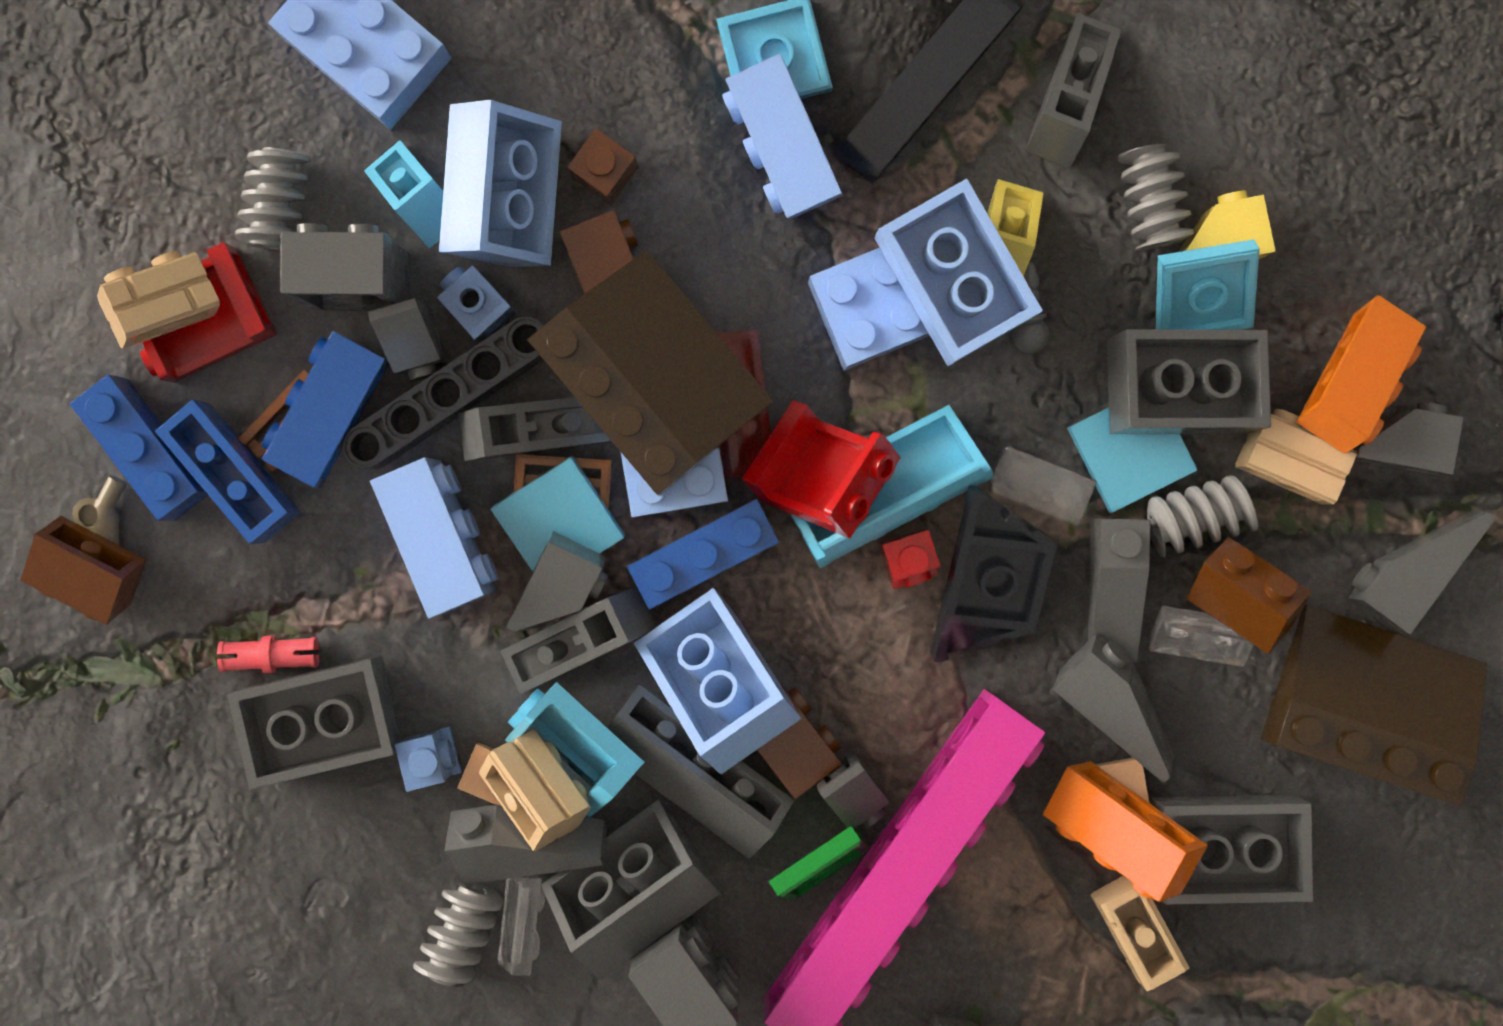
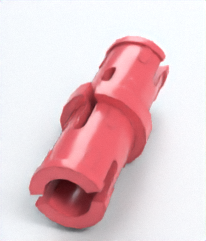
(268, 654)

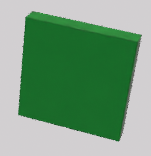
(820, 864)

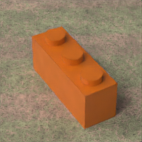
(1362, 375)
(1124, 831)

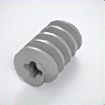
(1155, 196)
(270, 197)
(1200, 512)
(461, 934)

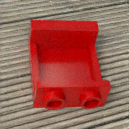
(234, 328)
(821, 470)

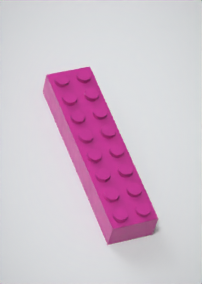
(904, 866)

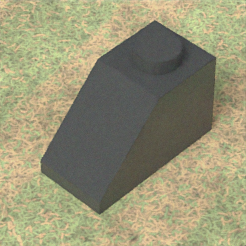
(409, 338)
(1416, 441)
(559, 583)
(853, 793)

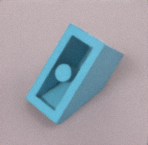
(409, 191)

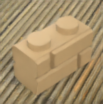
(157, 298)
(1296, 459)
(535, 789)
(1140, 933)

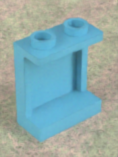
(579, 740)

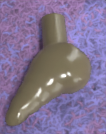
(100, 513)

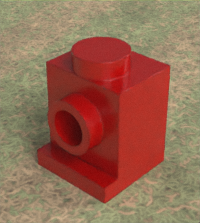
(910, 559)

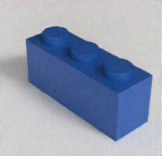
(323, 409)
(127, 434)
(228, 471)
(702, 554)

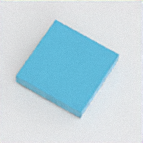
(777, 29)
(1208, 288)
(1129, 464)
(561, 503)

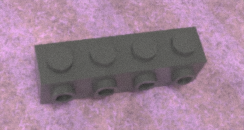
(733, 805)

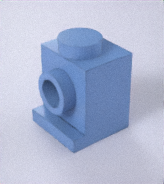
(483, 318)
(428, 758)

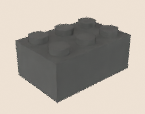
(343, 268)
(1188, 381)
(315, 722)
(1254, 849)
(639, 894)
(687, 979)

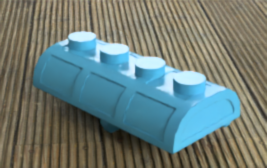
(933, 468)

